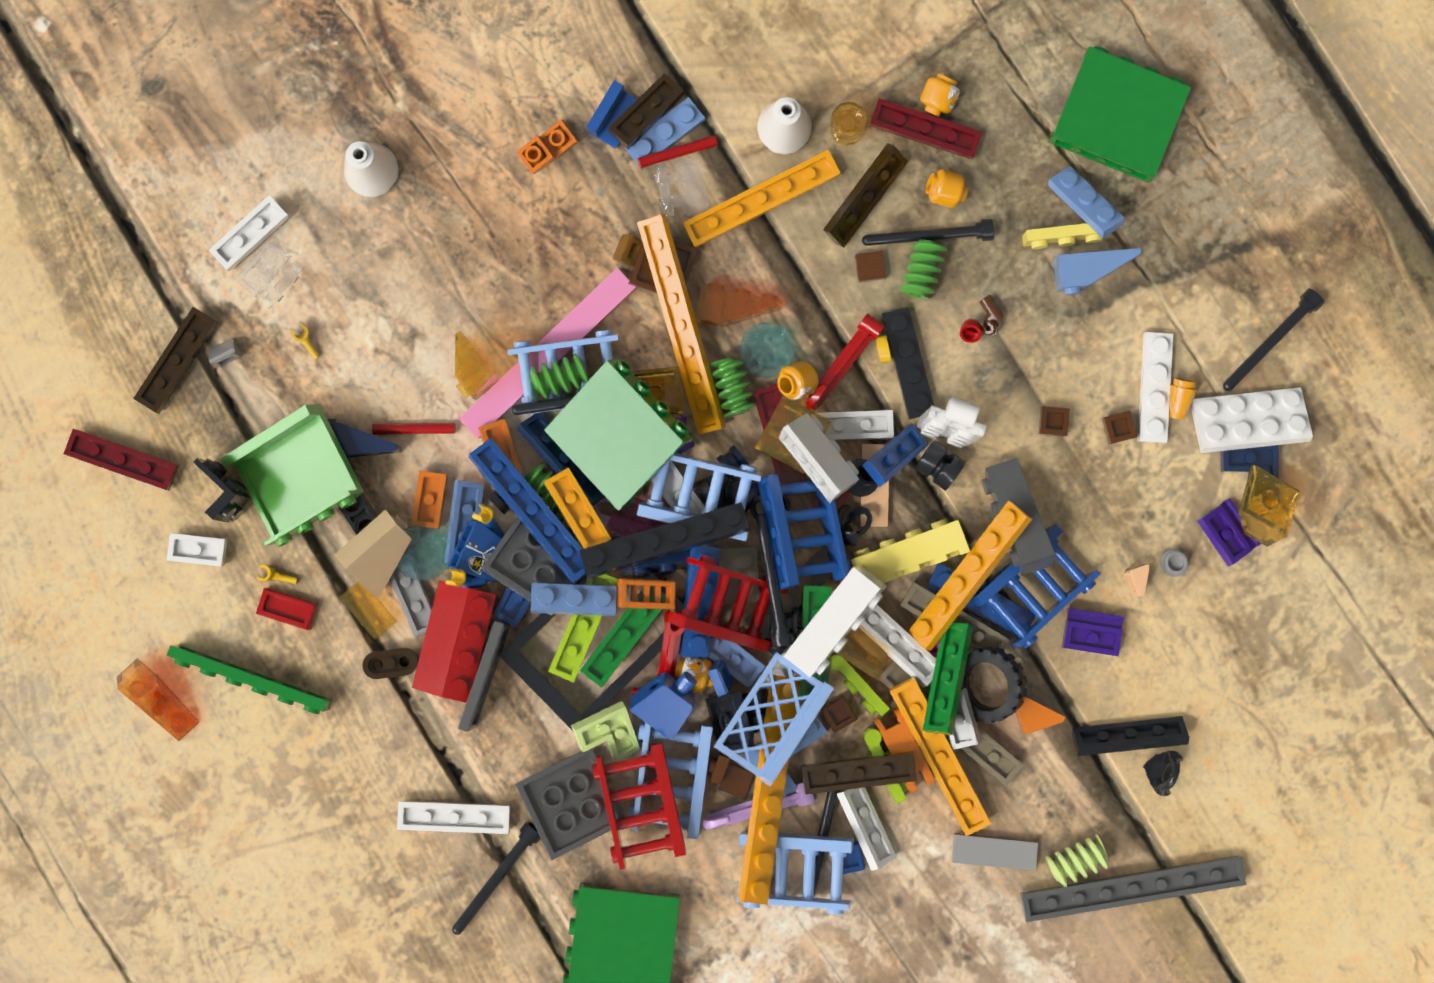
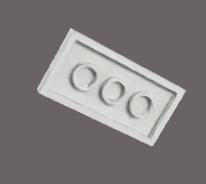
(1251, 420)

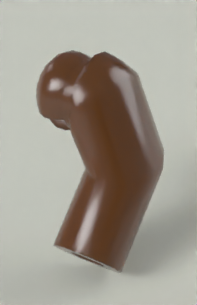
(993, 317)

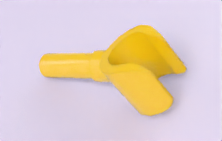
(303, 337)
(273, 575)

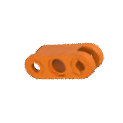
(900, 739)

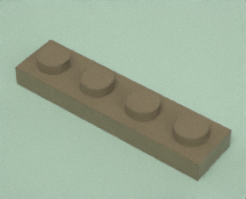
(983, 634)

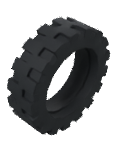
(1014, 677)

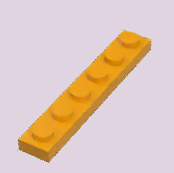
(761, 198)
(969, 575)
(941, 759)

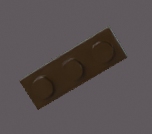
(646, 111)

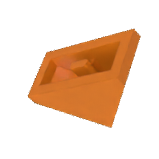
(1035, 717)

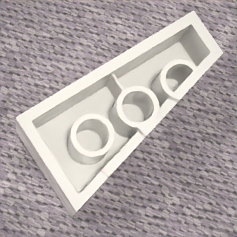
(835, 620)

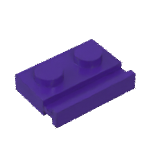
(1226, 532)
(1093, 632)

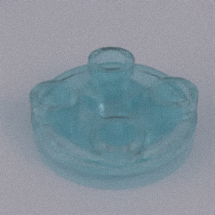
(766, 349)
(424, 555)

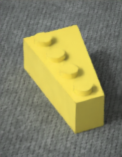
(914, 552)

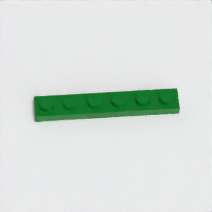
(237, 675)

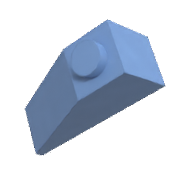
(1081, 270)

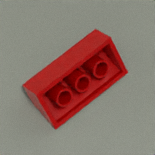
(453, 641)

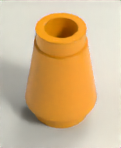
(1181, 397)

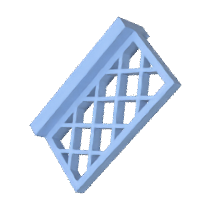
(795, 731)

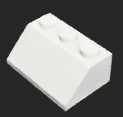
(819, 456)

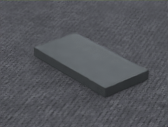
(484, 676)

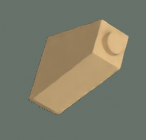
(376, 552)

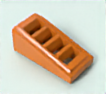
(634, 583)

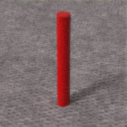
(677, 151)
(414, 428)

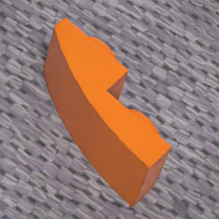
(548, 147)

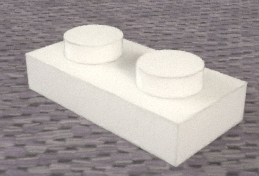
(197, 550)

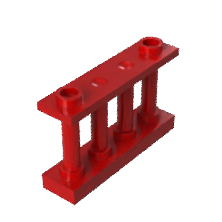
(710, 623)
(666, 813)

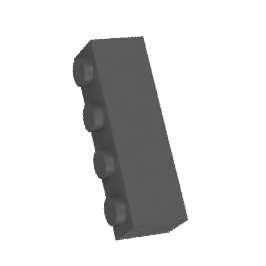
(1032, 548)

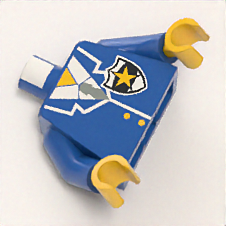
(474, 549)

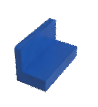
(609, 110)

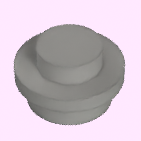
(1174, 563)

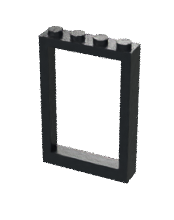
(548, 693)

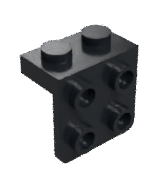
(232, 500)

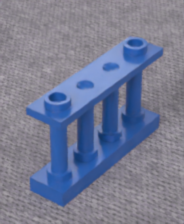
(783, 544)
(1009, 577)

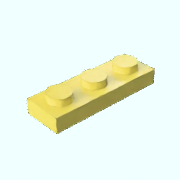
(1062, 234)

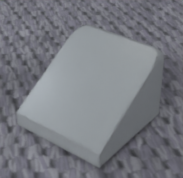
(224, 353)

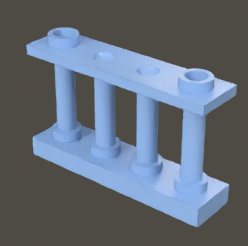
(523, 348)
(654, 506)
(696, 766)
(810, 848)

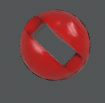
(971, 331)

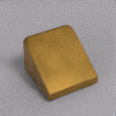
(627, 250)

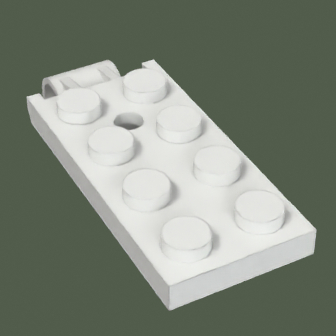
(954, 424)

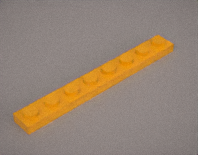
(681, 324)
(766, 808)

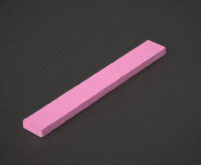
(575, 325)

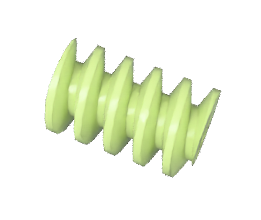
(1078, 861)

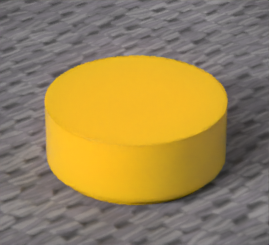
(883, 349)

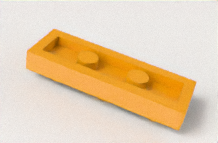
(577, 509)

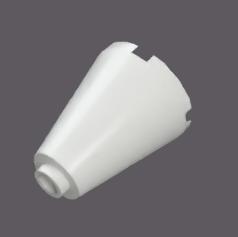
(784, 126)
(370, 168)

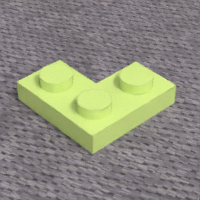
(610, 726)

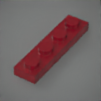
(925, 129)
(766, 403)
(121, 459)

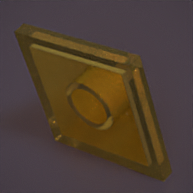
(471, 369)
(1267, 507)

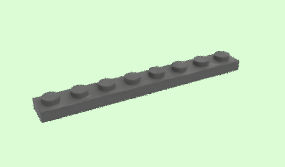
(1133, 888)

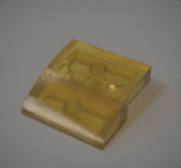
(785, 413)

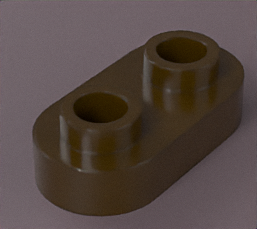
(391, 663)

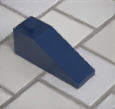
(358, 443)

